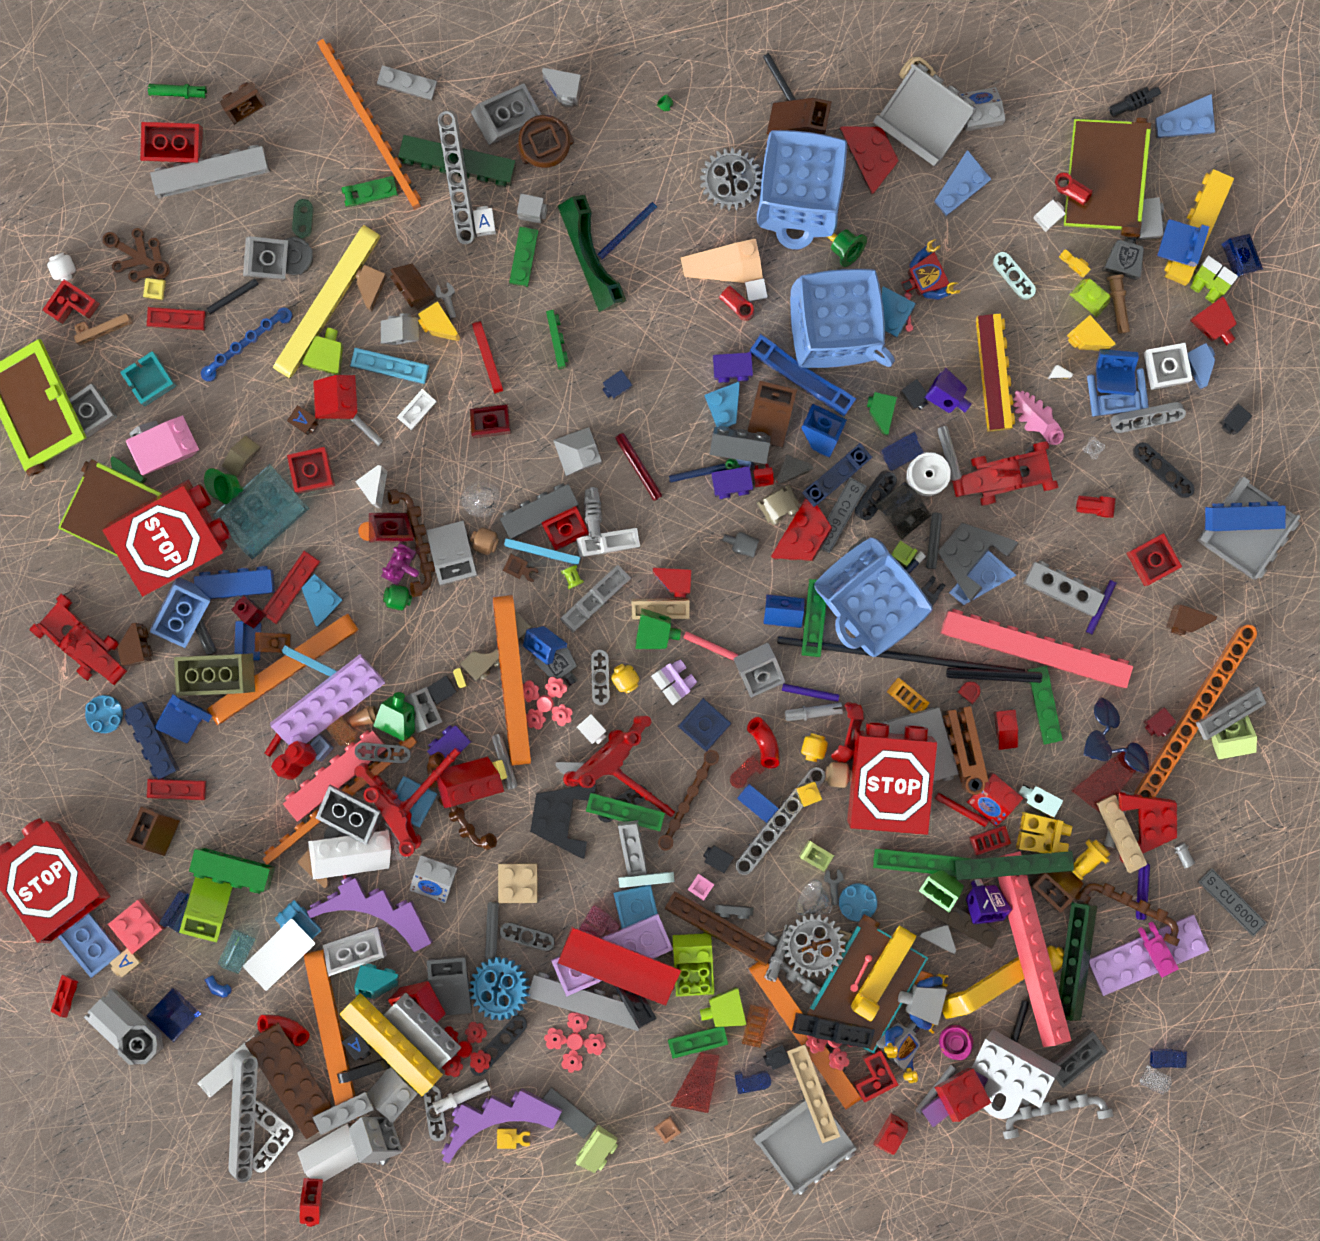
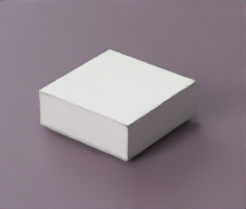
(756, 290)

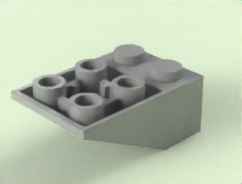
(451, 553)

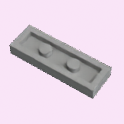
(407, 83)
(632, 848)
(343, 1112)

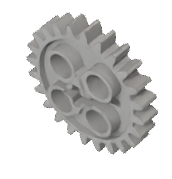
(714, 182)
(820, 962)

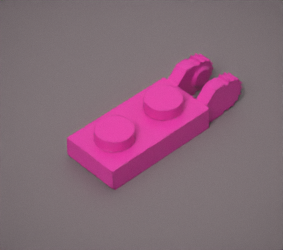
(1158, 951)

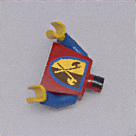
(928, 275)

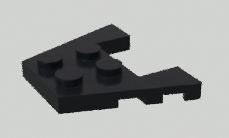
(553, 816)

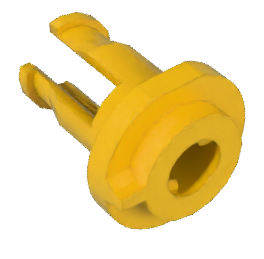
(1090, 858)

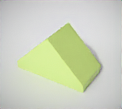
(816, 856)

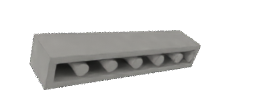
(210, 171)
(585, 1001)

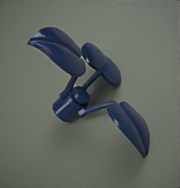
(1098, 747)

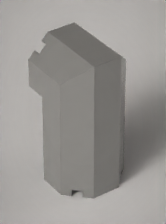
(125, 1028)

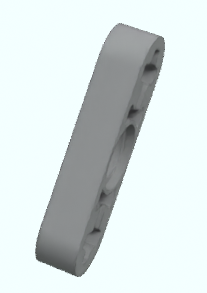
(595, 663)
(431, 1127)

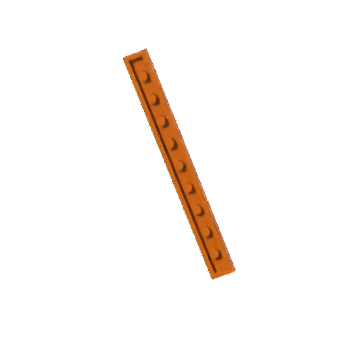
(365, 116)
(303, 828)

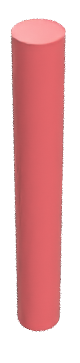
(709, 645)

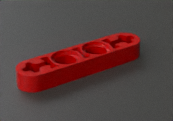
(487, 357)

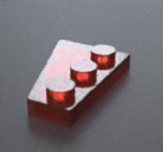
(698, 1085)

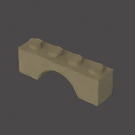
(479, 664)

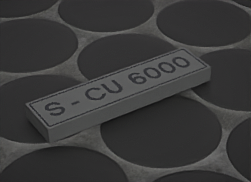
(842, 511)
(1231, 902)

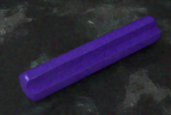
(1143, 888)

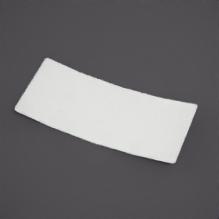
(278, 954)

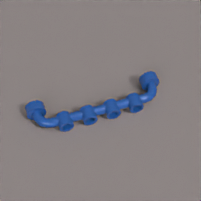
(209, 372)

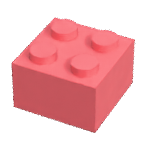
(136, 926)

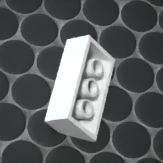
(349, 856)

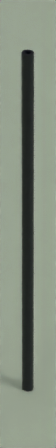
(898, 655)

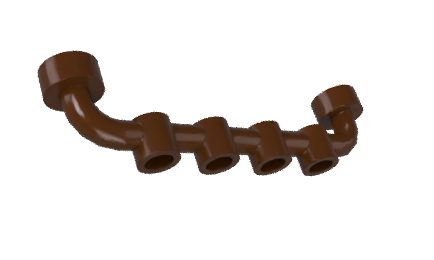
(418, 531)
(488, 840)
(665, 842)
(1143, 907)

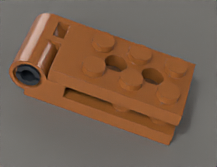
(967, 772)

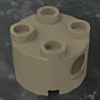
(778, 504)

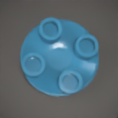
(103, 714)
(856, 901)

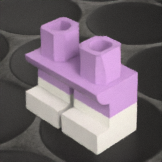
(668, 675)

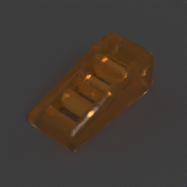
(750, 1042)

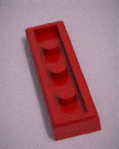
(290, 587)

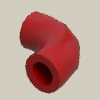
(766, 742)
(296, 1032)

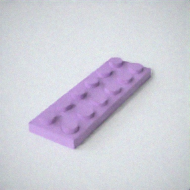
(328, 701)
(643, 937)
(1132, 962)

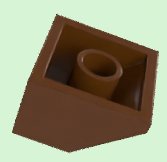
(1187, 620)

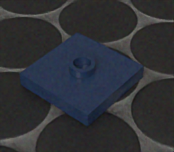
(704, 724)

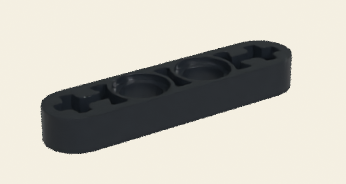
(1165, 467)
(496, 1043)

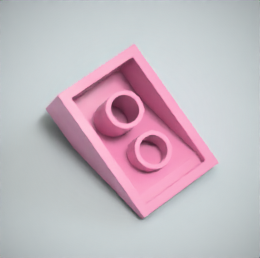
(162, 445)

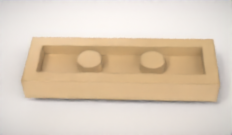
(672, 607)

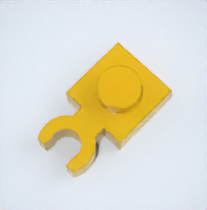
(1080, 266)
(508, 1138)

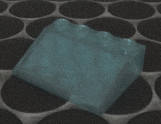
(261, 512)

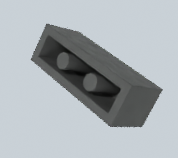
(740, 444)

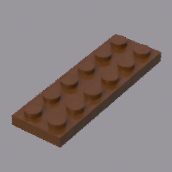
(289, 1077)

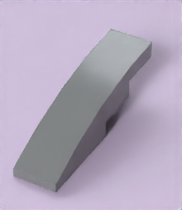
(595, 598)

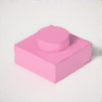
(701, 887)

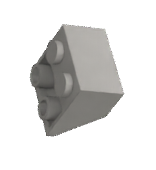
(374, 1139)

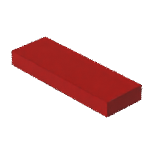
(176, 318)
(176, 789)

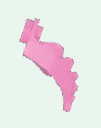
(1037, 418)

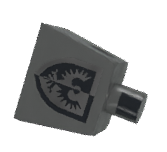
(1125, 258)
(561, 667)

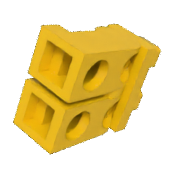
(1049, 834)

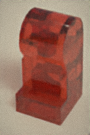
(740, 775)

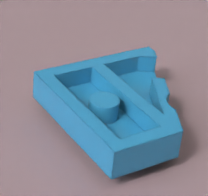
(896, 311)

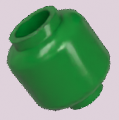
(397, 597)

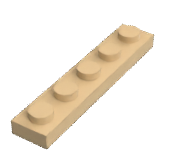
(813, 1093)

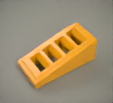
(896, 686)

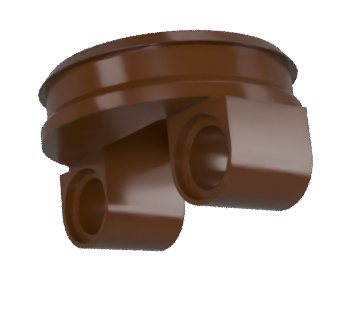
(551, 157)

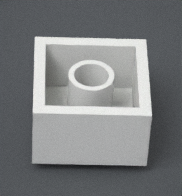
(1167, 366)

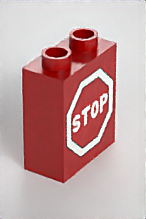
(167, 536)
(892, 779)
(48, 881)

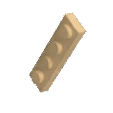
(1121, 834)

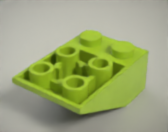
(206, 909)
(695, 961)

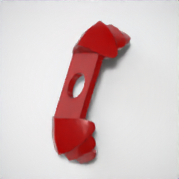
(846, 751)

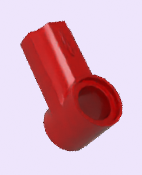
(1074, 189)
(736, 303)
(1092, 505)

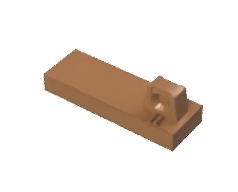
(85, 334)

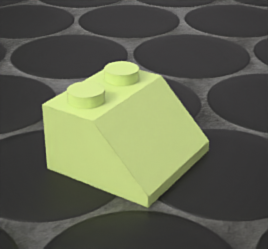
(1235, 740)
(596, 1149)

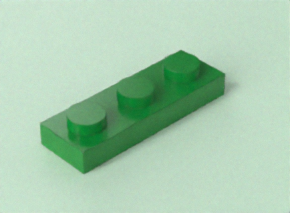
(523, 256)
(557, 339)
(697, 1041)

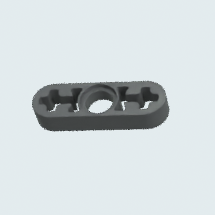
(377, 758)
(539, 944)

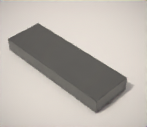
(570, 1113)

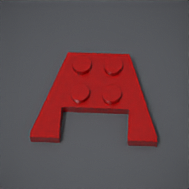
(1156, 819)

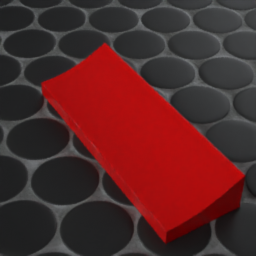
(619, 966)

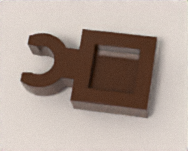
(517, 566)

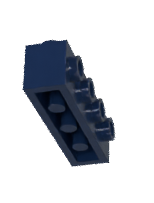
(152, 741)

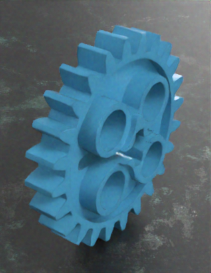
(515, 992)

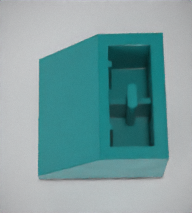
(375, 982)

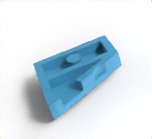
(724, 405)
(320, 599)

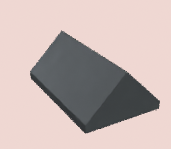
(349, 814)
(1078, 1057)

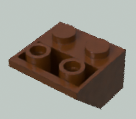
(134, 646)
(153, 831)
(1057, 888)

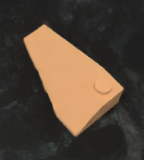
(732, 263)

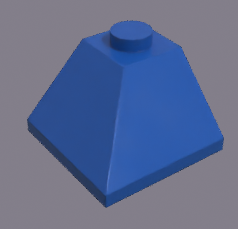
(822, 429)

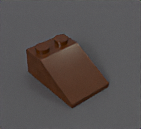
(242, 102)

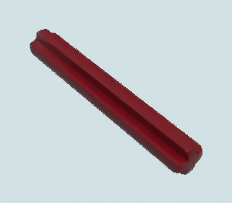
(638, 466)

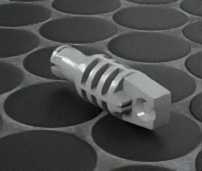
(593, 512)

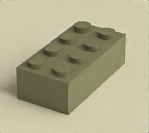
(214, 674)

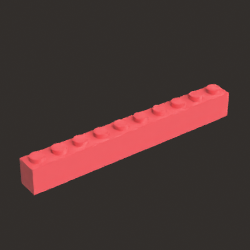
(1036, 649)
(1034, 959)

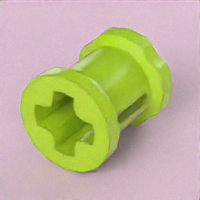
(572, 570)

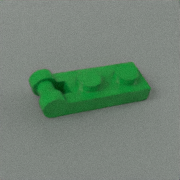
(370, 191)

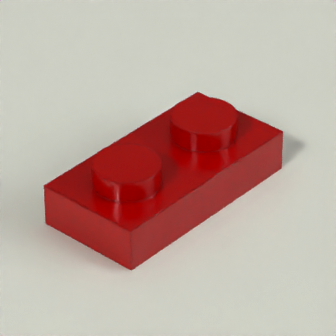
(64, 996)

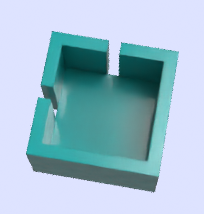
(151, 379)

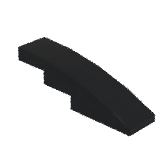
(833, 1030)

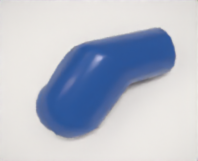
(218, 990)

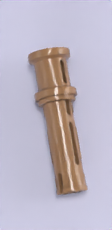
(1118, 294)

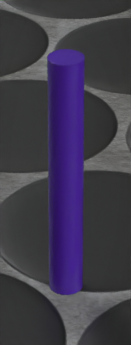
(1095, 619)
(810, 692)

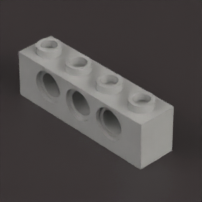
(1035, 580)

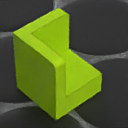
(903, 553)

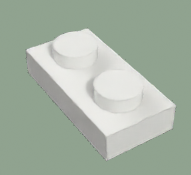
(417, 409)

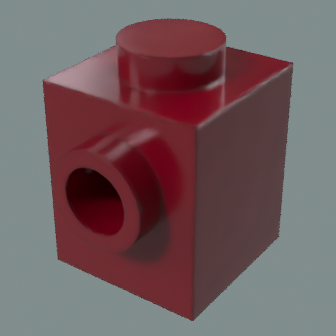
(248, 612)
(1159, 723)

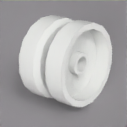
(927, 463)

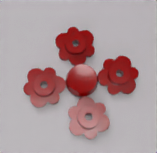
(466, 1050)

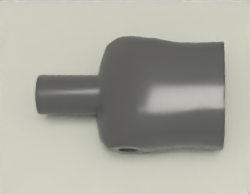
(742, 544)

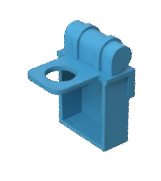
(301, 917)

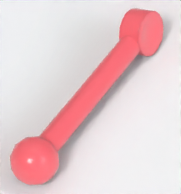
(909, 327)
(854, 987)

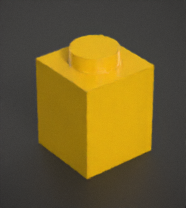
(809, 793)

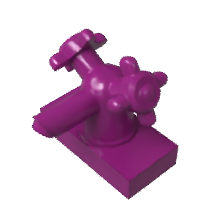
(400, 564)

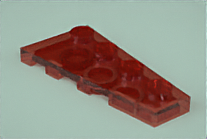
(1105, 781)

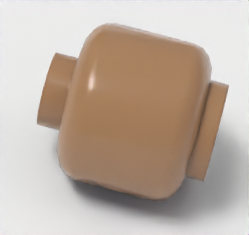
(484, 541)

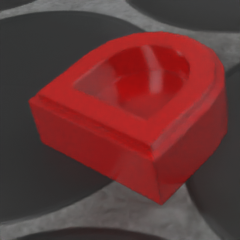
(970, 691)

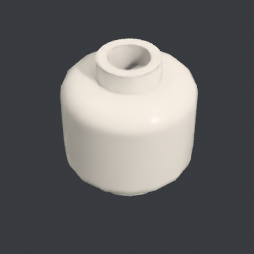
(61, 267)

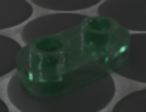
(302, 219)

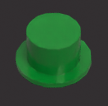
(848, 247)

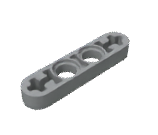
(1148, 420)

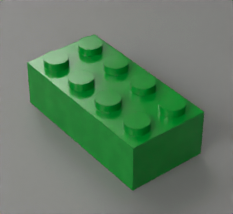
(231, 869)

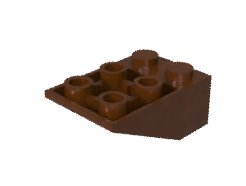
(800, 115)
(413, 285)
(772, 411)

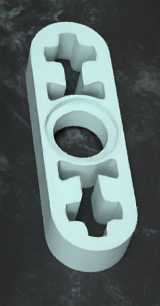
(1027, 283)
(655, 878)

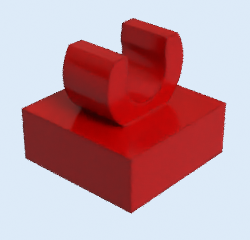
(764, 476)

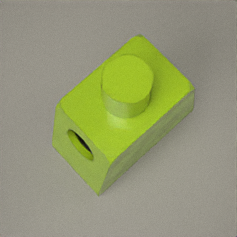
(1091, 296)
(325, 353)
(725, 1009)

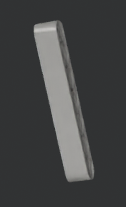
(459, 167)
(777, 830)
(238, 1109)

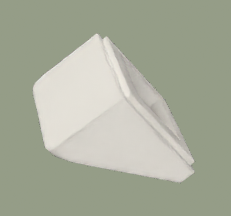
(1060, 373)

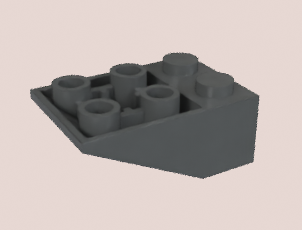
(450, 983)

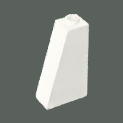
(221, 1074)

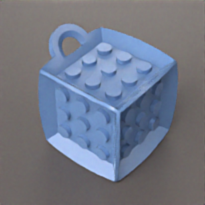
(801, 185)
(838, 319)
(872, 598)

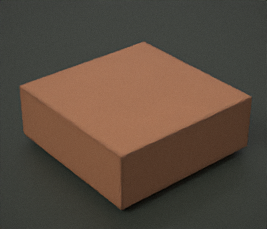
(667, 1129)

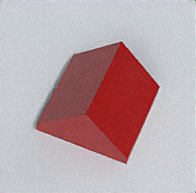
(565, 528)

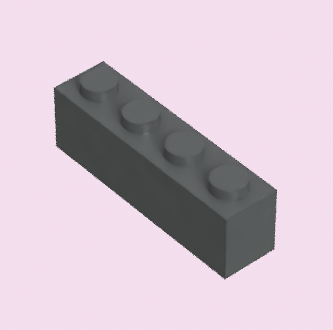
(532, 514)

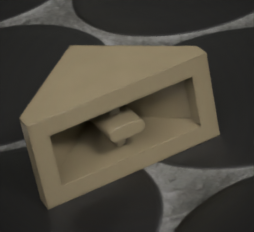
(240, 456)

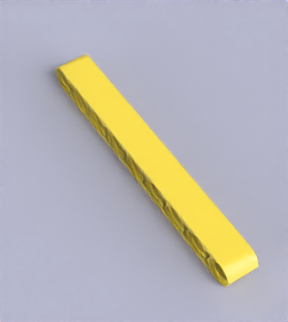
(326, 301)

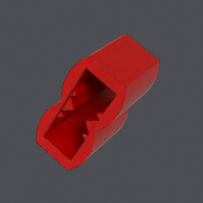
(294, 760)

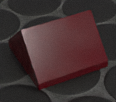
(490, 421)
(389, 528)

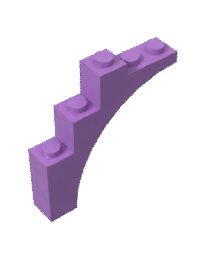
(403, 919)
(472, 1120)

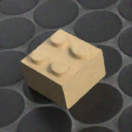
(517, 882)

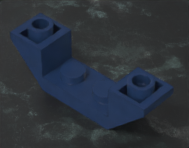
(837, 475)

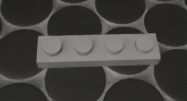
(1231, 713)

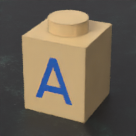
(125, 963)

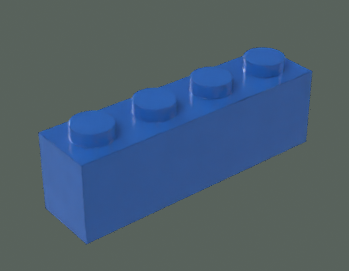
(1245, 517)
(236, 584)

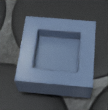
(321, 747)

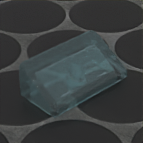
(236, 951)

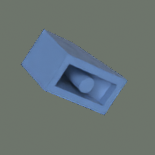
(1201, 364)

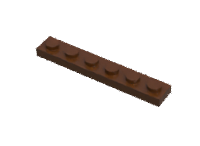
(720, 928)

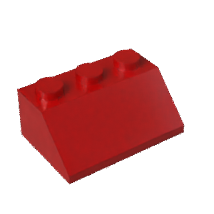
(171, 142)
(469, 782)

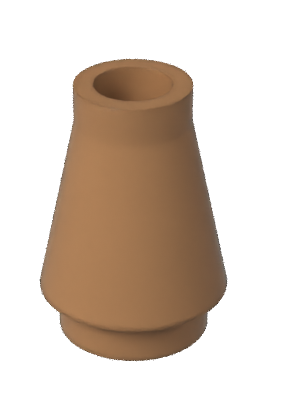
(364, 716)

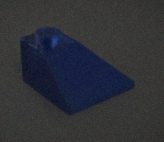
(173, 1014)

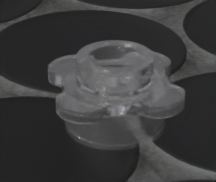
(1098, 448)

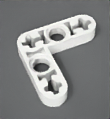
(276, 1131)

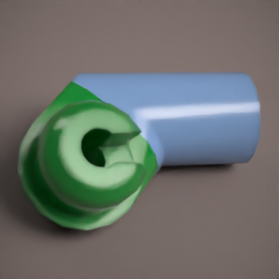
(735, 463)

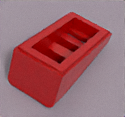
(973, 840)

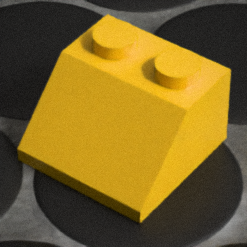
(437, 323)
(1090, 336)

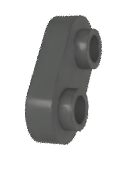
(742, 911)

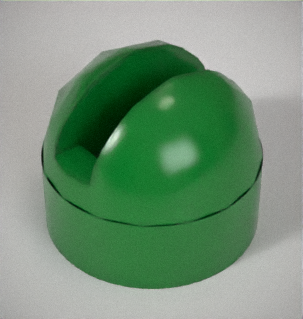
(665, 103)

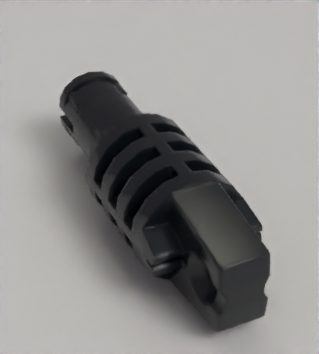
(1134, 101)

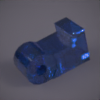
(1168, 1058)
(751, 1083)

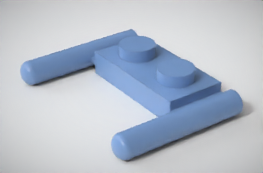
(1117, 402)

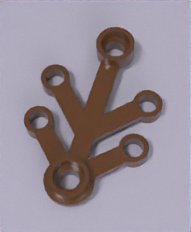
(139, 257)

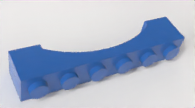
(803, 377)

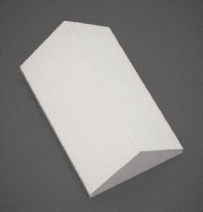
(373, 485)
(354, 951)
(329, 1155)

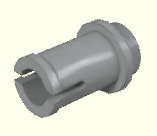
(1184, 855)

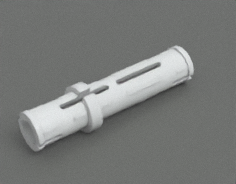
(461, 1096)

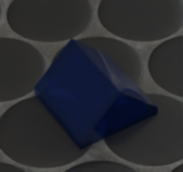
(1242, 255)

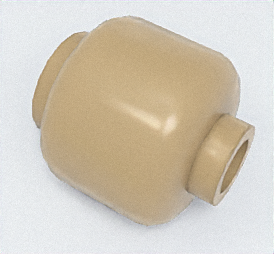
(838, 774)

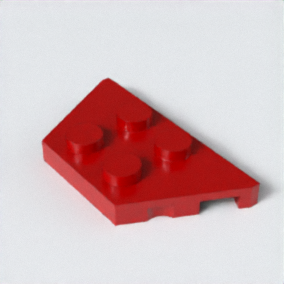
(871, 153)
(804, 534)

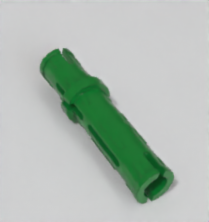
(177, 90)

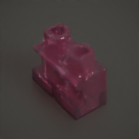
(600, 919)

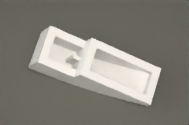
(608, 542)

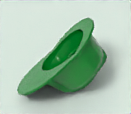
(222, 485)

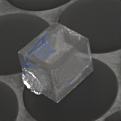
(1156, 1080)

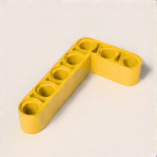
(985, 990)
(866, 1000)

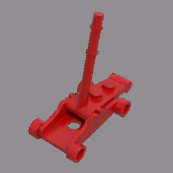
(1005, 475)
(80, 642)
(610, 759)
(398, 812)

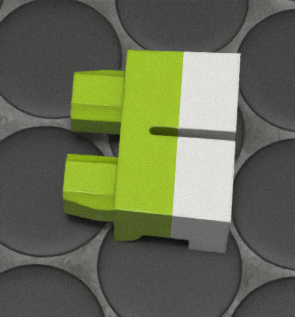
(1205, 275)

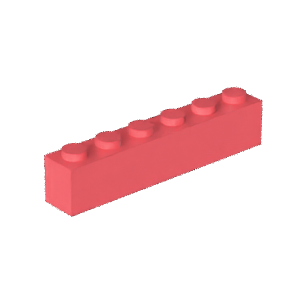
(336, 774)

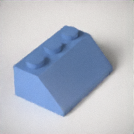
(180, 612)

